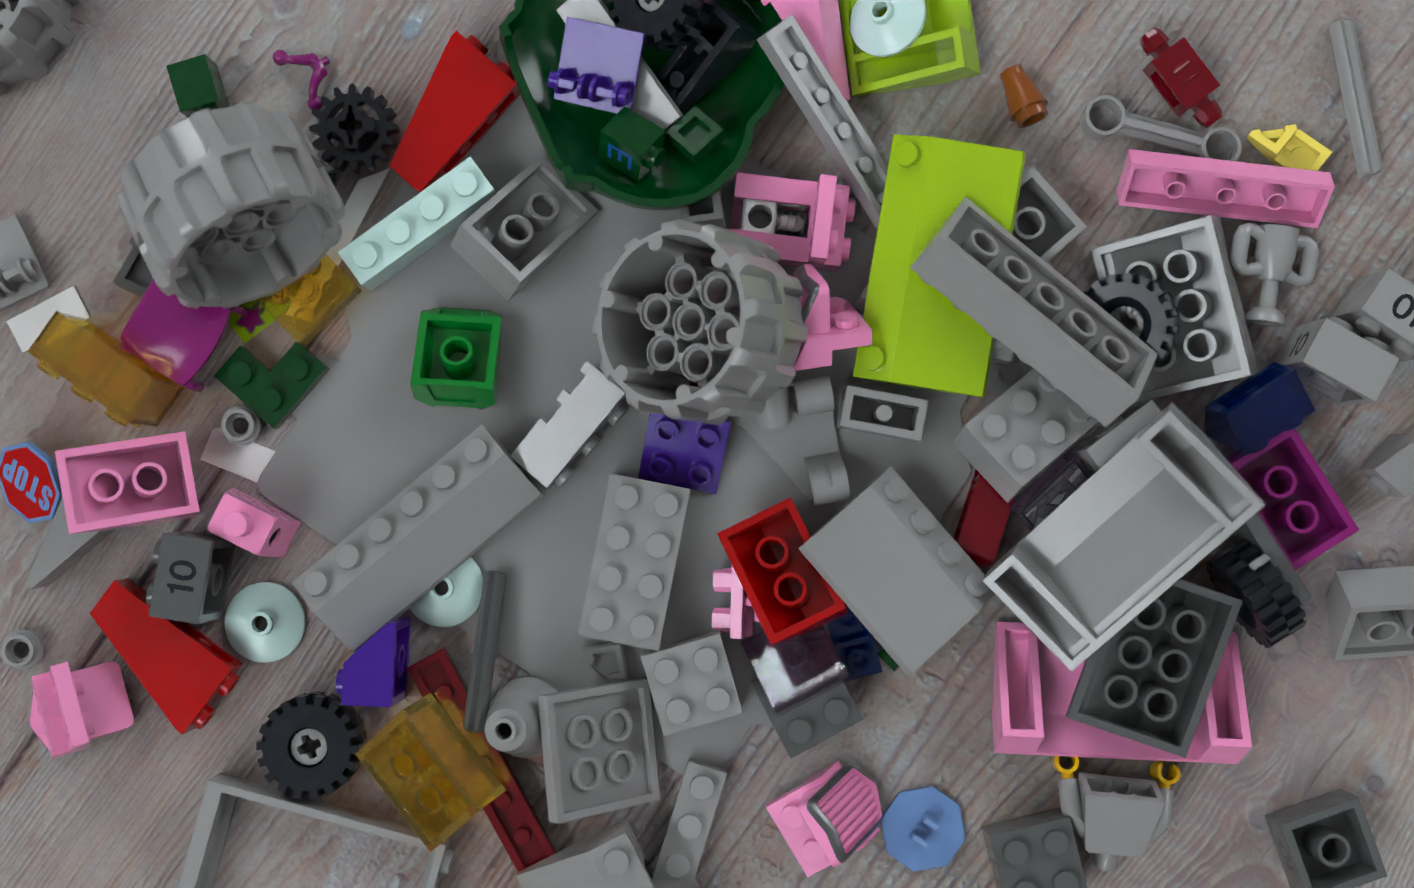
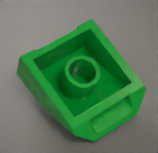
(457, 357)

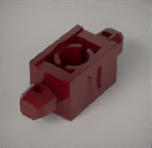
(1181, 77)

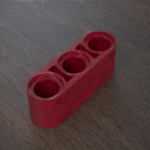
(982, 522)

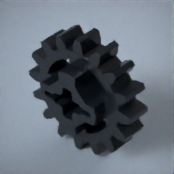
(338, 128)

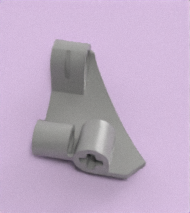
(802, 438)

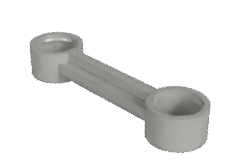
(1156, 131)

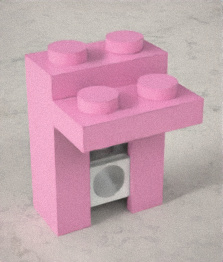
(827, 211)

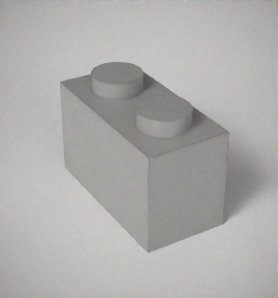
(882, 414)

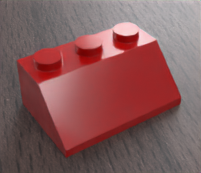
(776, 576)

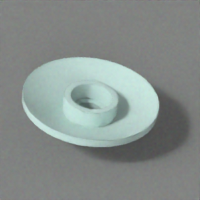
(892, 31)
(459, 601)
(284, 618)

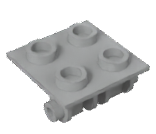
(19, 267)

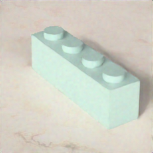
(417, 225)

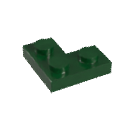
(276, 391)

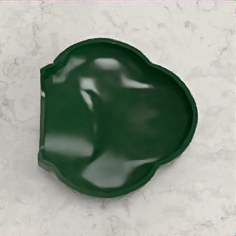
(571, 132)

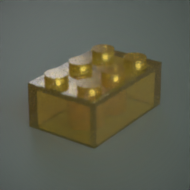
(104, 371)
(430, 771)

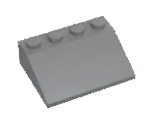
(1197, 271)
(898, 570)

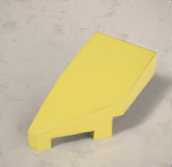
(1290, 148)

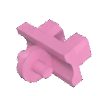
(738, 618)

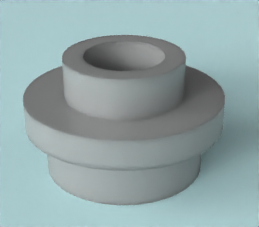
(229, 427)
(12, 655)

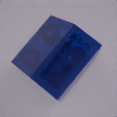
(1258, 409)

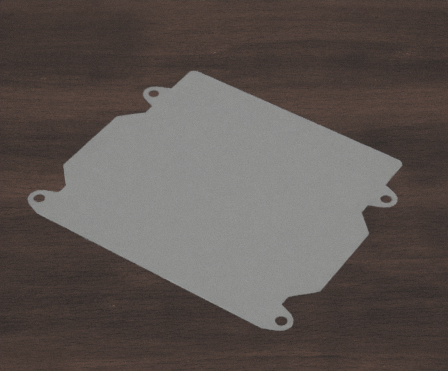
(369, 438)

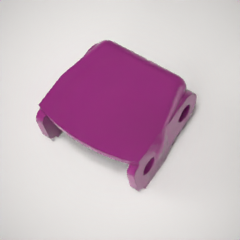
(175, 337)

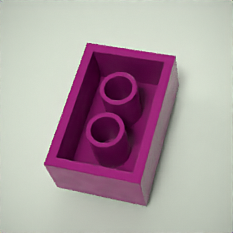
(1297, 497)

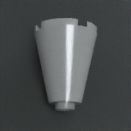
(514, 717)

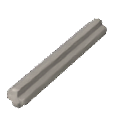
(1355, 97)

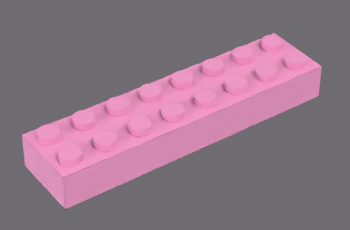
(1224, 188)

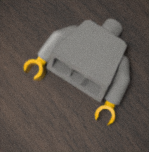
(1115, 812)

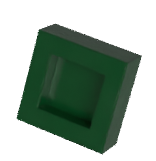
(695, 135)

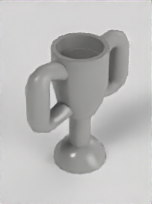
(1273, 262)

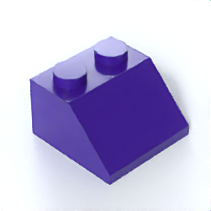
(378, 669)

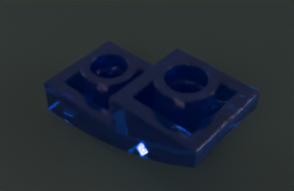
(854, 646)

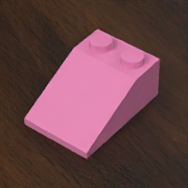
(127, 483)

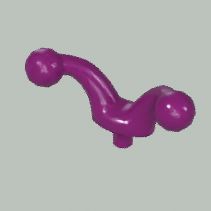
(318, 65)

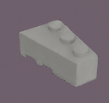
(571, 427)

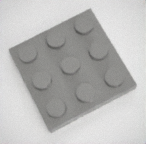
(598, 749)

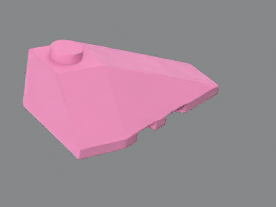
(823, 29)

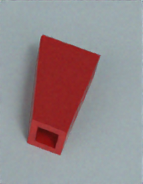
(454, 112)
(169, 657)

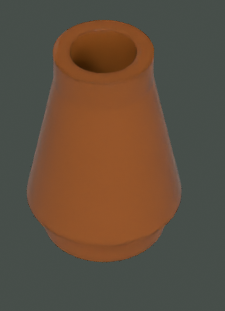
(1023, 98)

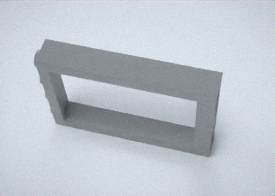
(218, 810)

